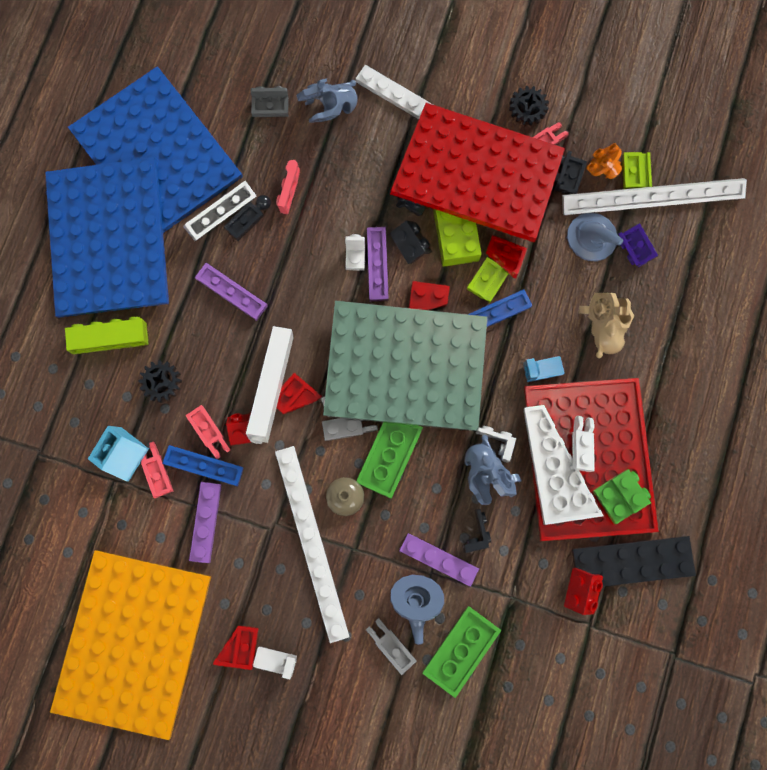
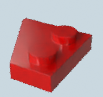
(506, 255)
(428, 296)
(295, 395)
(239, 649)

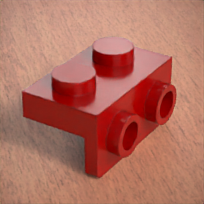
(237, 428)
(583, 592)

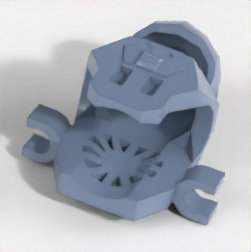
(333, 98)
(488, 469)

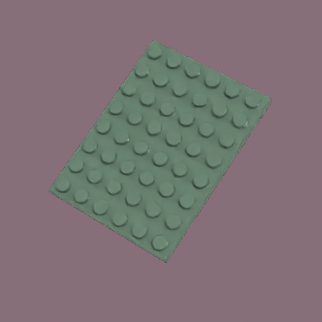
(405, 366)

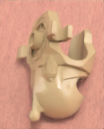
(609, 320)

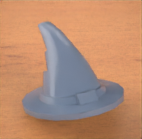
(592, 237)
(418, 601)

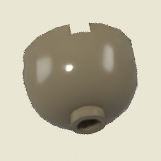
(345, 496)

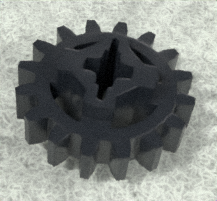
(520, 101)
(163, 373)

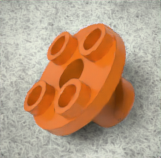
(606, 162)

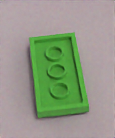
(389, 457)
(461, 651)

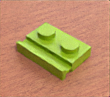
(636, 170)
(488, 280)

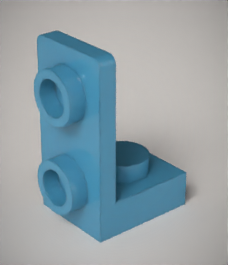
(543, 368)

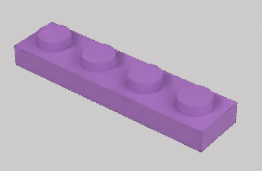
(377, 264)
(231, 291)
(205, 522)
(439, 559)

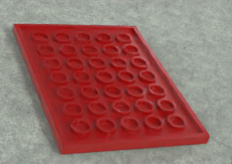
(478, 172)
(618, 446)

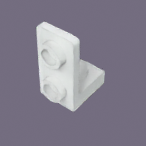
(355, 252)
(505, 449)
(275, 661)

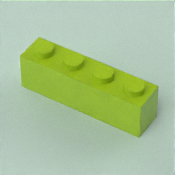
(106, 336)

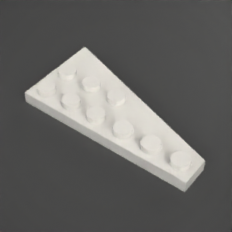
(560, 488)

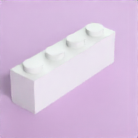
(219, 211)

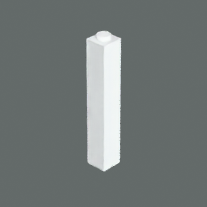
(269, 385)

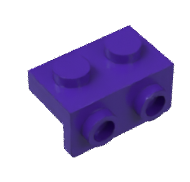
(638, 246)

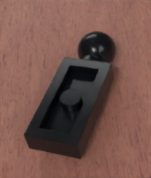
(247, 217)

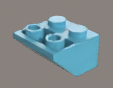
(118, 453)

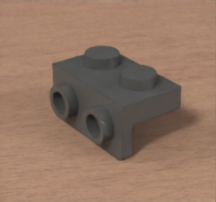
(270, 102)

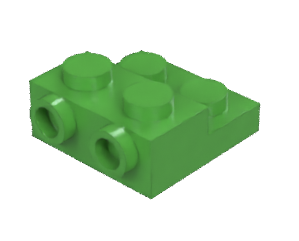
(622, 496)

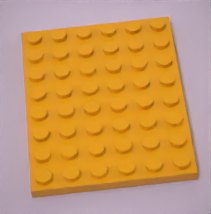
(131, 645)

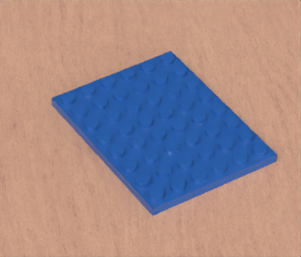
(157, 122)
(106, 237)

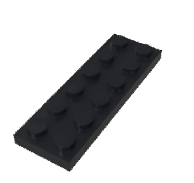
(638, 561)

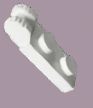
(583, 445)

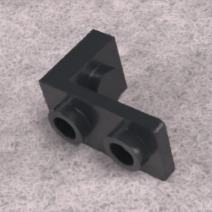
(475, 544)

